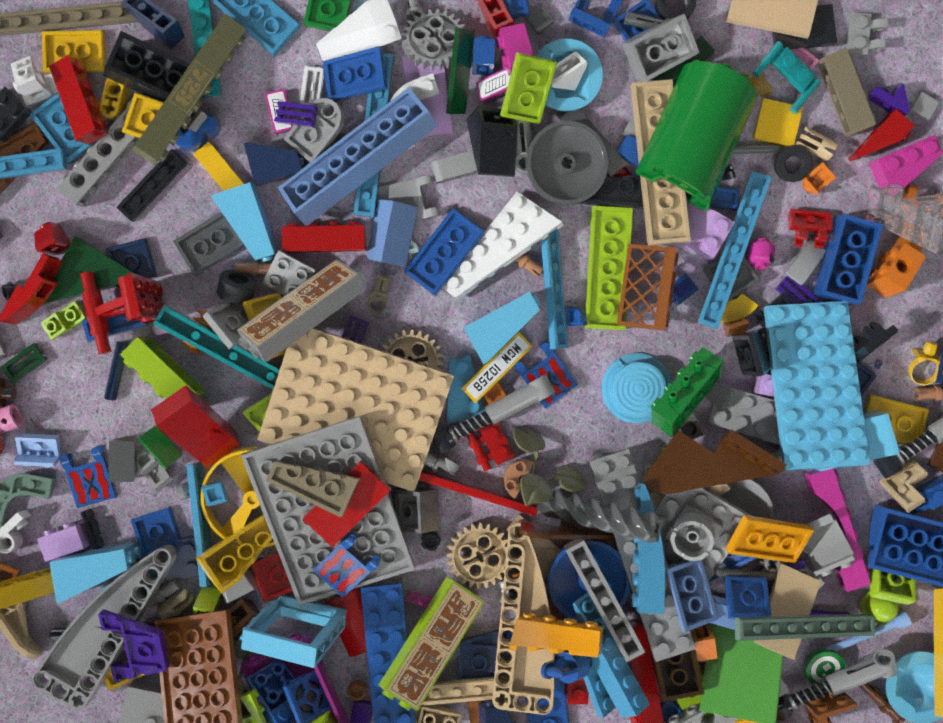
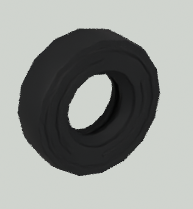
(804, 169)

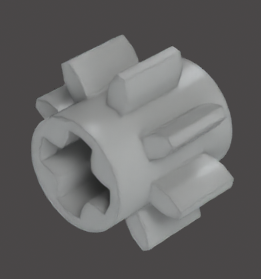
(765, 565)

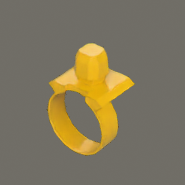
(928, 353)

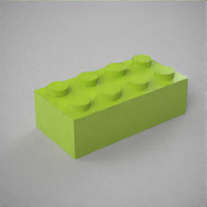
(158, 368)

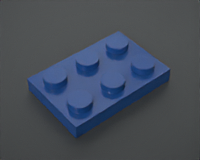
(355, 74)

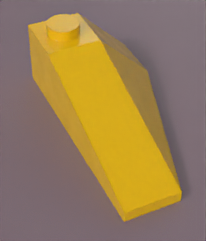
(233, 556)

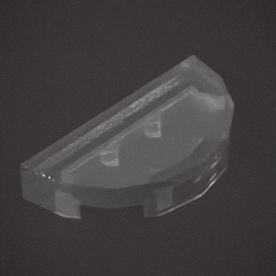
(23, 266)

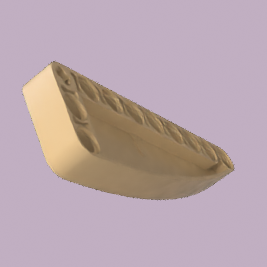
(524, 665)

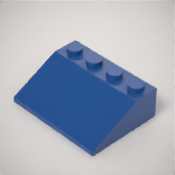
(906, 545)

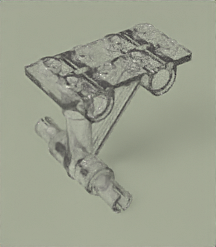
(912, 218)

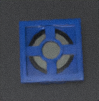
(306, 697)

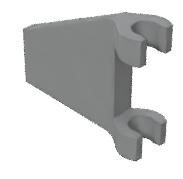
(410, 193)

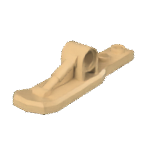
(14, 626)

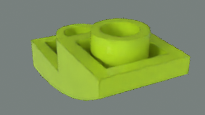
(65, 320)

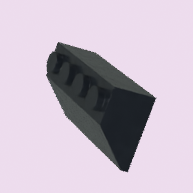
(144, 67)

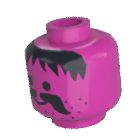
(761, 253)

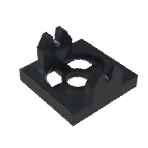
(876, 338)

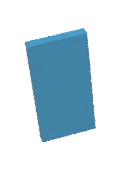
(263, 21)

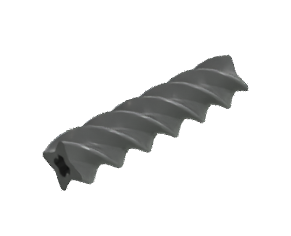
(606, 518)

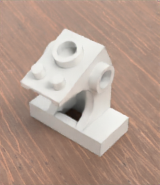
(30, 81)

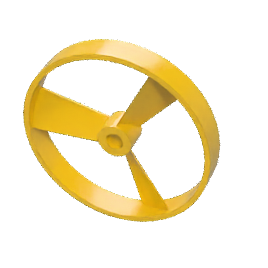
(235, 467)

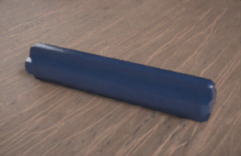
(115, 372)

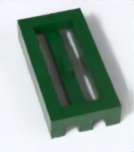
(37, 353)

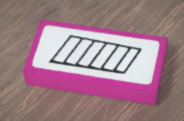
(493, 85)
(272, 99)

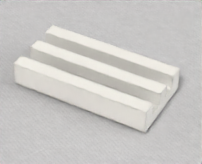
(313, 84)

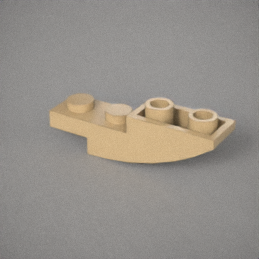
(437, 714)

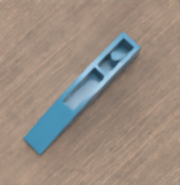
(650, 565)
(611, 664)

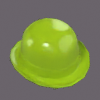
(882, 609)

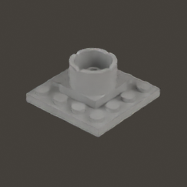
(697, 527)

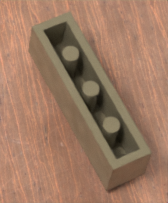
(846, 92)

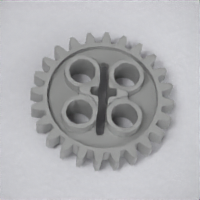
(422, 39)

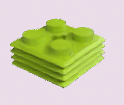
(884, 588)

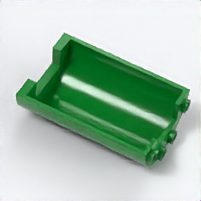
(699, 130)

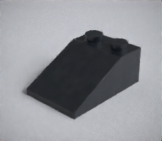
(752, 352)

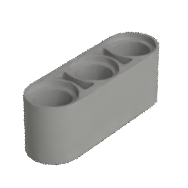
(454, 167)

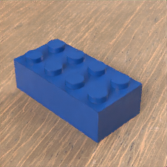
(848, 259)

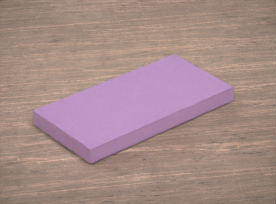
(435, 104)

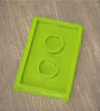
(528, 88)

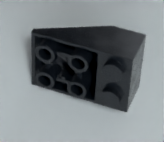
(493, 141)

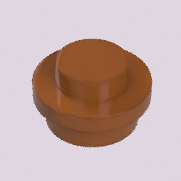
(357, 690)

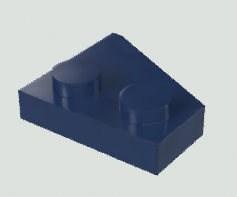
(185, 562)

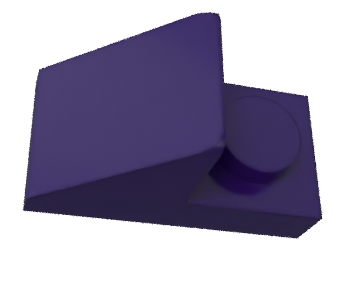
(890, 102)

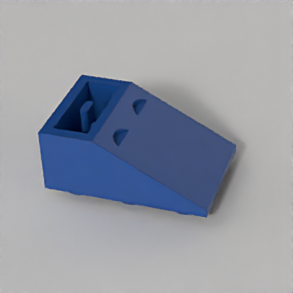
(269, 685)

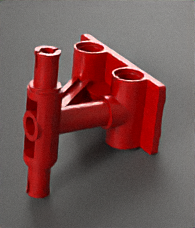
(139, 301)

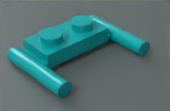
(792, 69)

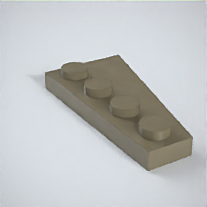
(319, 487)

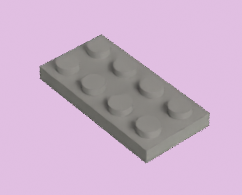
(748, 415)

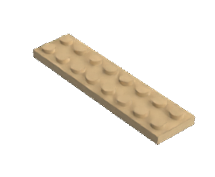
(663, 202)

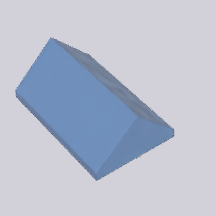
(392, 232)
(691, 594)

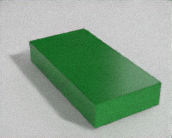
(160, 447)

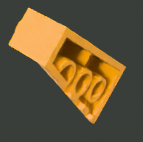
(557, 635)

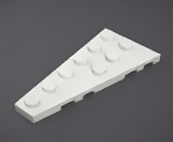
(506, 239)

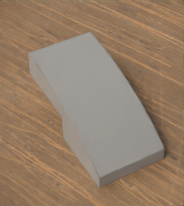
(805, 262)
(152, 470)

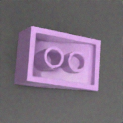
(707, 231)

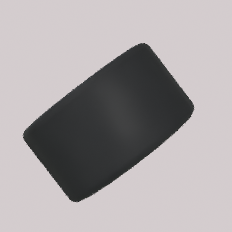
(236, 287)

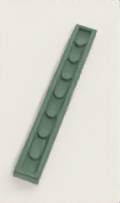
(804, 626)

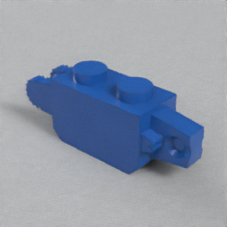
(933, 494)

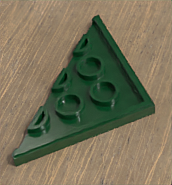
(85, 258)

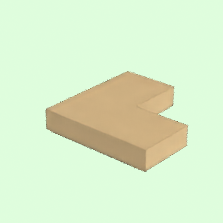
(901, 485)

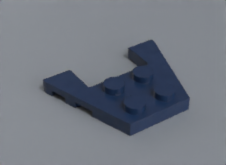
(478, 655)

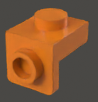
(818, 179)

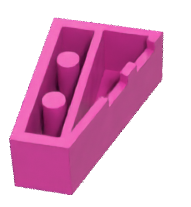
(906, 163)

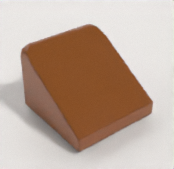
(735, 327)

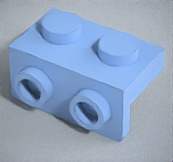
(38, 450)

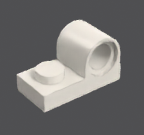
(11, 531)

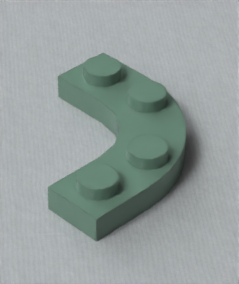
(23, 484)

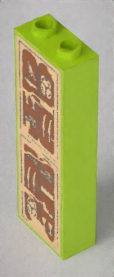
(430, 644)

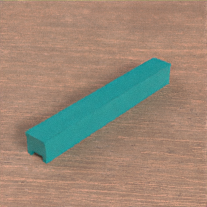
(210, 343)

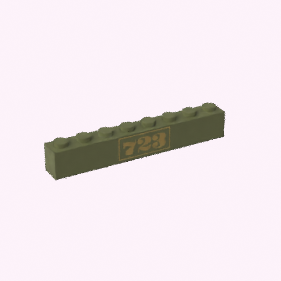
(189, 90)

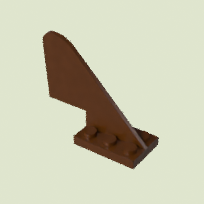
(690, 466)
(565, 532)

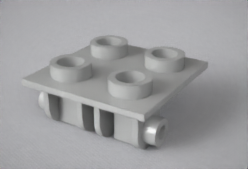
(286, 273)

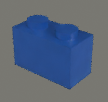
(483, 56)

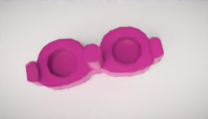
(415, 598)

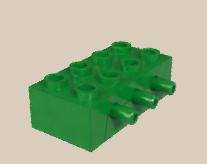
(686, 391)

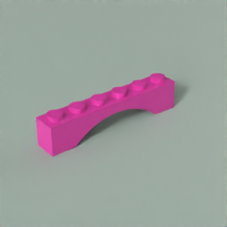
(826, 487)

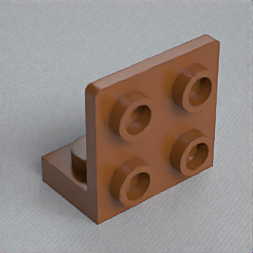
(821, 709)

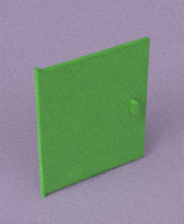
(742, 679)

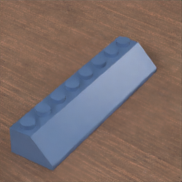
(357, 156)

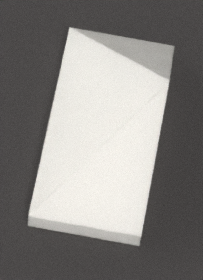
(569, 72)

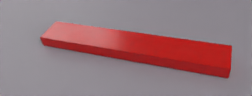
(477, 492)

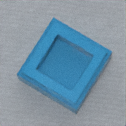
(214, 493)

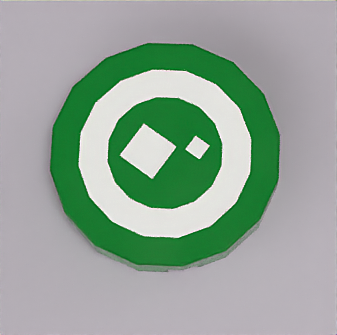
(822, 663)

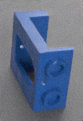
(592, 23)

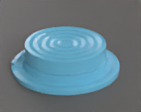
(589, 83)
(633, 385)
(913, 687)

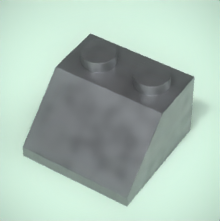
(417, 509)

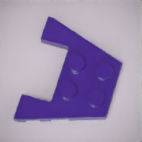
(143, 646)

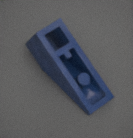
(156, 21)

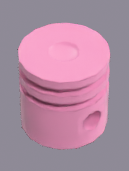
(7, 421)

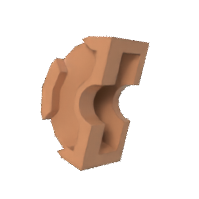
(513, 472)

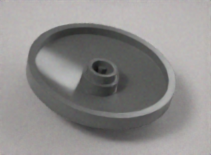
(566, 162)

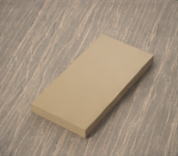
(778, 16)
(790, 596)

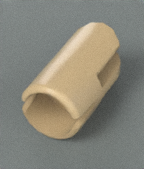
(820, 150)

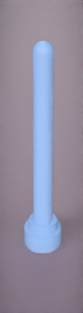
(901, 620)

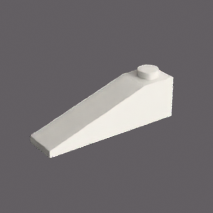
(364, 29)

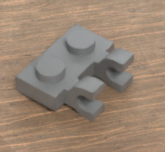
(859, 33)

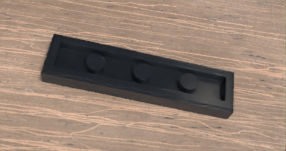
(151, 185)

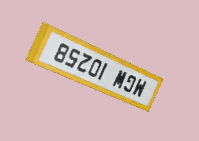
(496, 367)

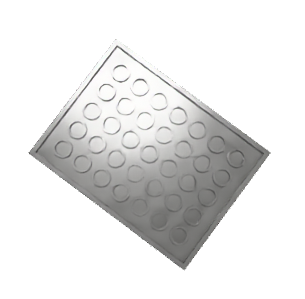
(301, 549)

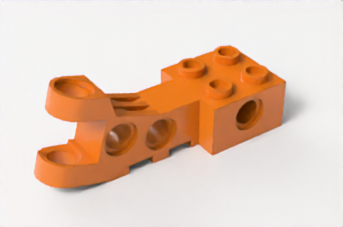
(899, 264)

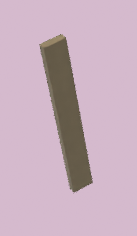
(64, 18)

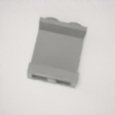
(828, 545)

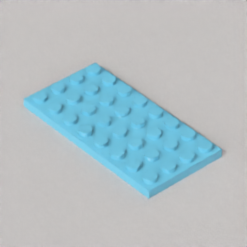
(816, 386)

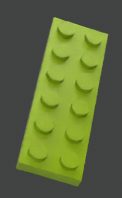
(606, 265)

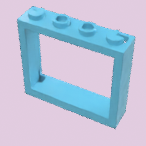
(287, 649)

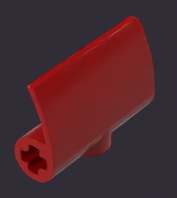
(354, 633)

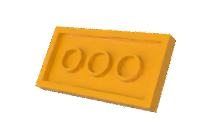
(769, 539)

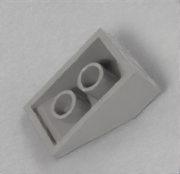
(660, 48)

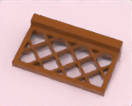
(666, 288)

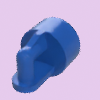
(566, 667)

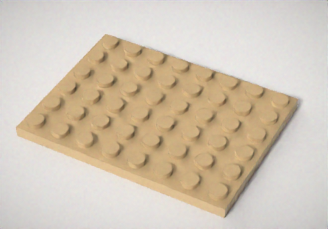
(338, 379)

